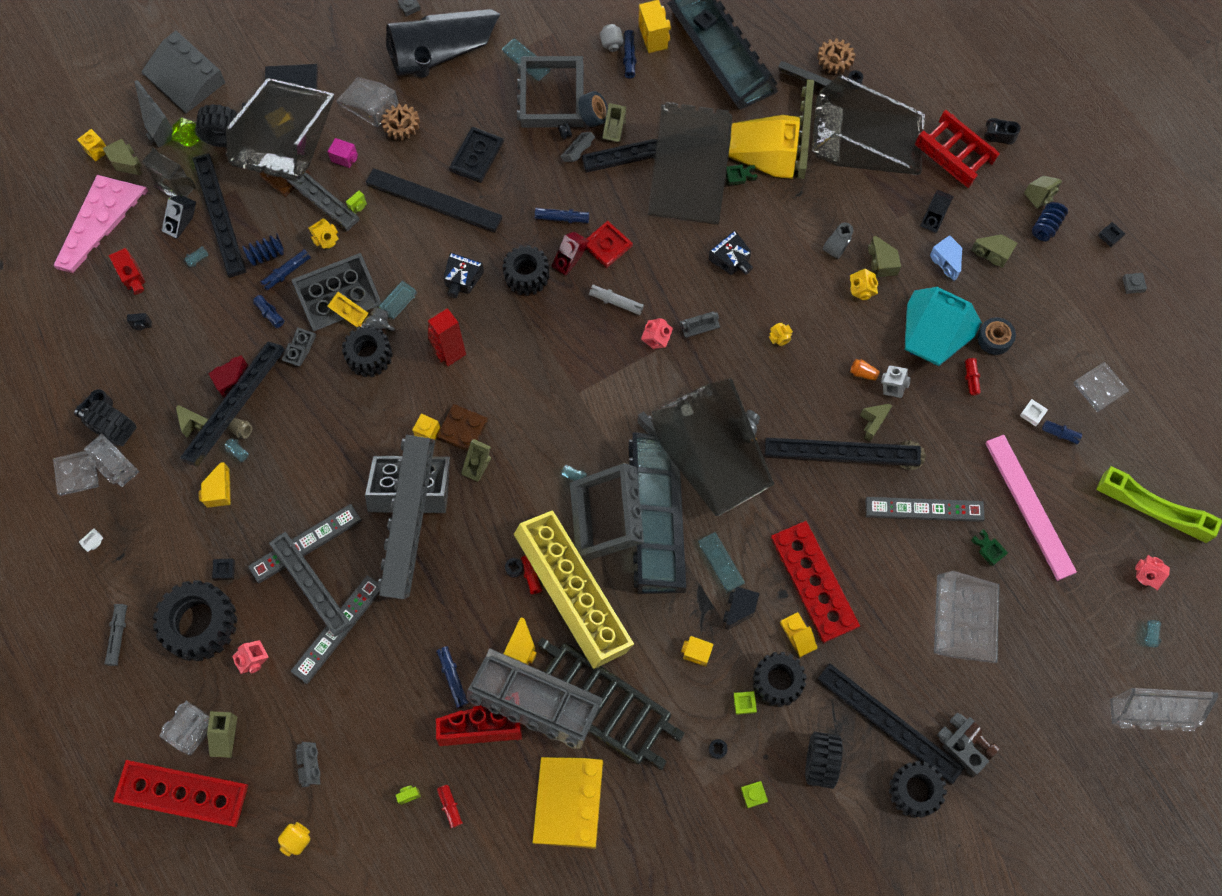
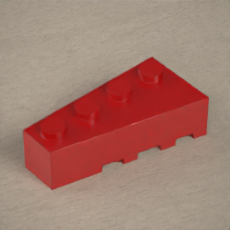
(446, 337)
(475, 726)

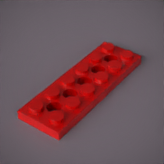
(808, 593)
(187, 806)

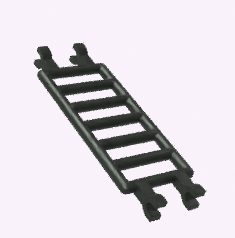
(632, 693)

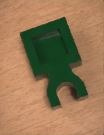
(737, 175)
(991, 550)

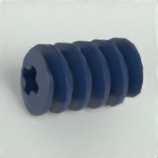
(1049, 221)
(264, 250)

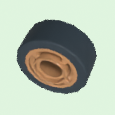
(593, 108)
(999, 327)

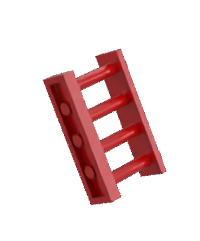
(950, 162)

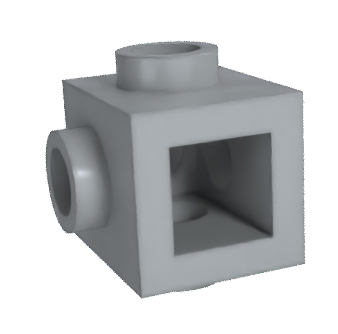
(895, 381)

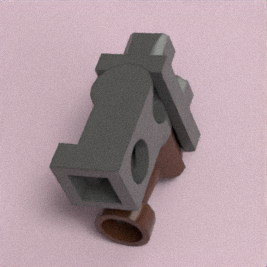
(962, 742)

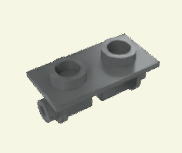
(700, 324)
(307, 754)

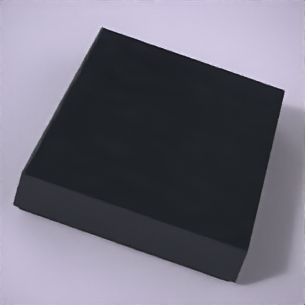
(302, 75)
(476, 154)

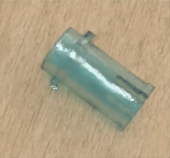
(196, 256)
(233, 447)
(572, 473)
(1153, 633)

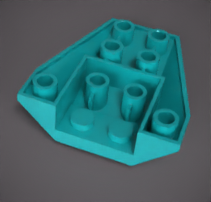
(938, 324)

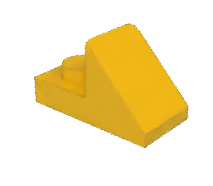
(798, 634)

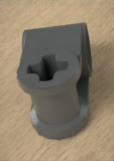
(839, 240)

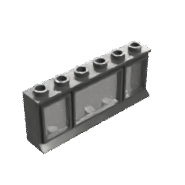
(534, 699)

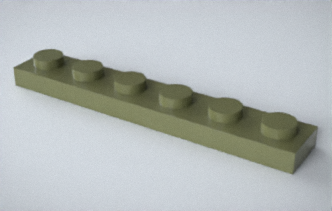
(805, 120)

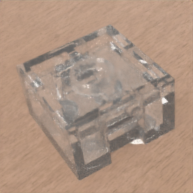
(110, 461)
(186, 728)

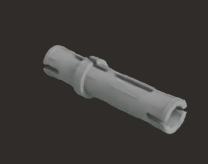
(615, 299)

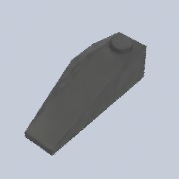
(154, 120)

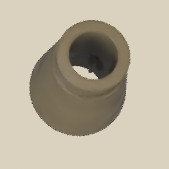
(240, 428)

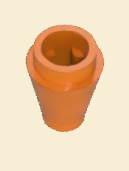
(864, 370)

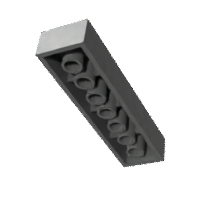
(407, 517)

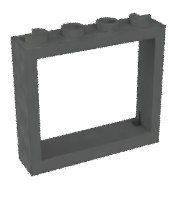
(549, 120)
(582, 513)

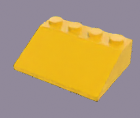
(568, 802)

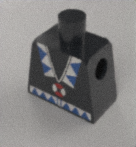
(731, 254)
(461, 274)

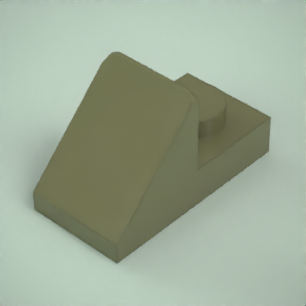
(614, 122)
(875, 416)
(189, 420)
(476, 460)

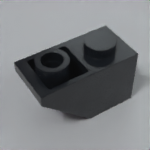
(936, 211)
(178, 215)
(742, 607)

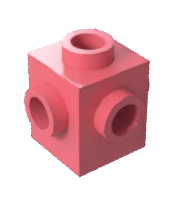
(657, 333)
(1152, 572)
(250, 657)

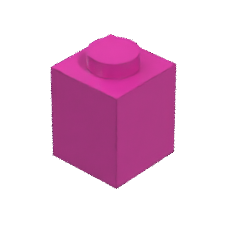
(342, 153)

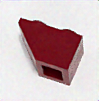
(569, 252)
(228, 374)

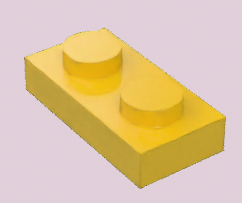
(348, 309)

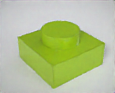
(356, 202)
(745, 703)
(408, 794)
(754, 794)

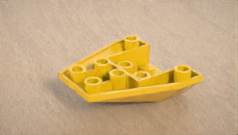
(767, 144)

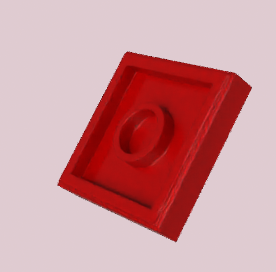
(608, 244)

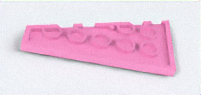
(98, 216)

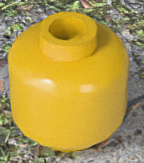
(294, 839)

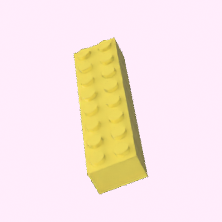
(573, 589)

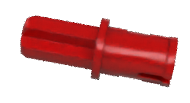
(972, 376)
(531, 576)
(449, 806)

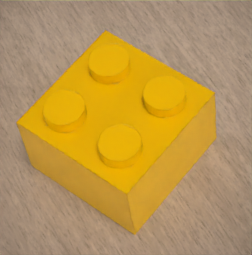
(654, 26)

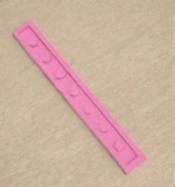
(1031, 508)

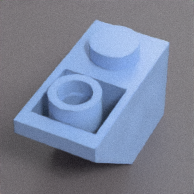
(948, 256)

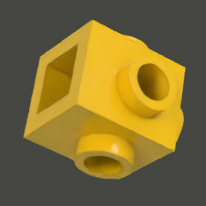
(323, 234)
(863, 284)

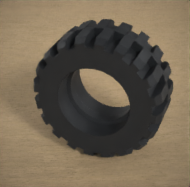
(178, 603)

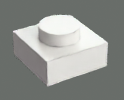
(1033, 412)
(91, 540)

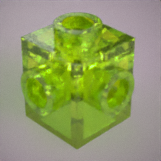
(184, 132)

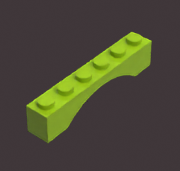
(1190, 521)

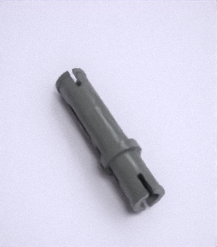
(116, 632)

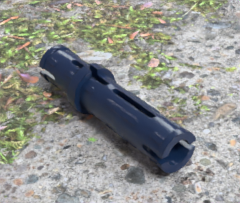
(629, 50)
(562, 215)
(280, 273)
(452, 677)

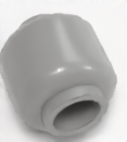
(611, 37)

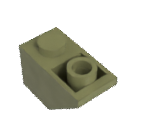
(122, 159)
(1043, 190)
(994, 248)
(885, 258)
(221, 734)

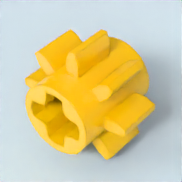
(780, 334)

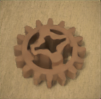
(835, 56)
(407, 117)

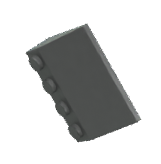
(182, 72)
(320, 286)
(382, 478)

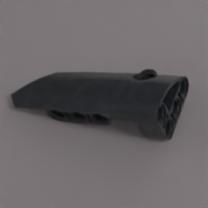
(437, 38)

